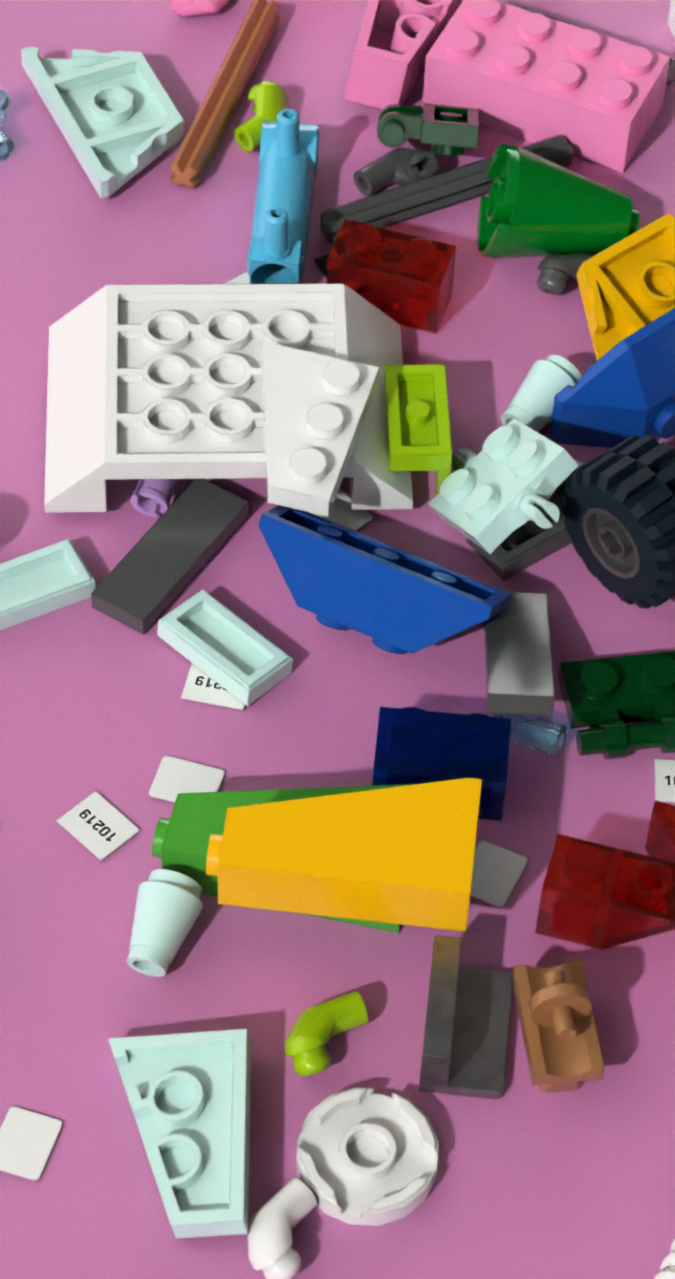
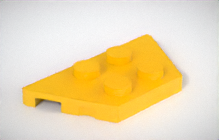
(629, 284)

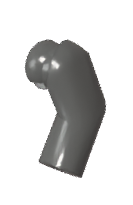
(396, 168)
(557, 270)

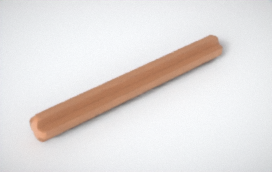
(224, 94)

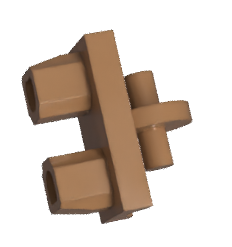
(558, 1026)

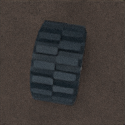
(625, 519)

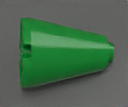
(548, 209)

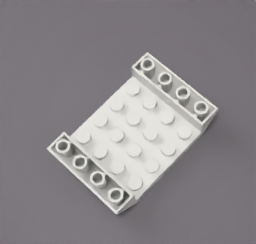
(175, 385)

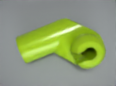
(268, 101)
(316, 1027)

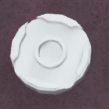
(367, 1156)

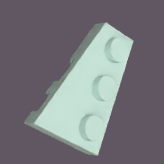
(194, 1123)

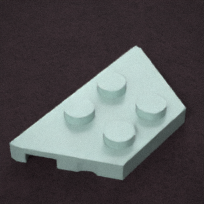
(107, 111)

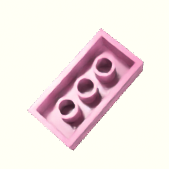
(547, 80)

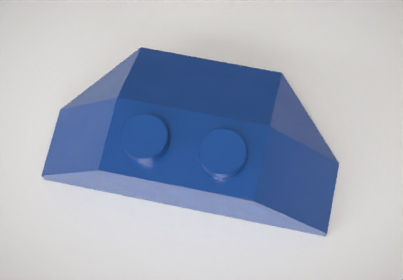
(622, 392)
(373, 585)

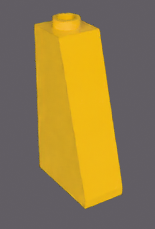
(355, 854)

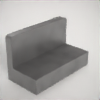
(464, 1026)

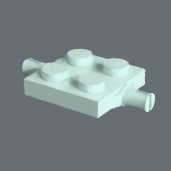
(503, 485)

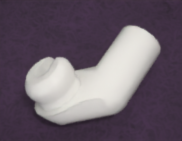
(271, 1234)

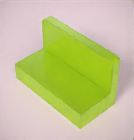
(418, 420)

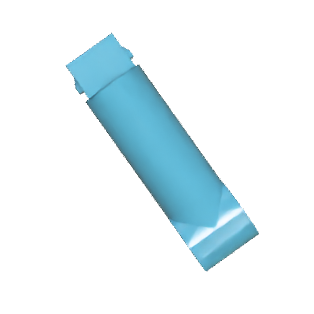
(283, 200)

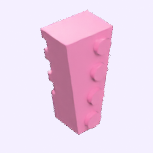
(394, 48)

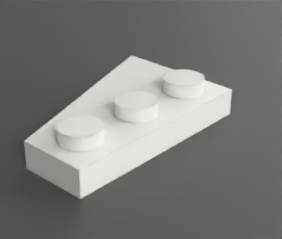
(311, 423)

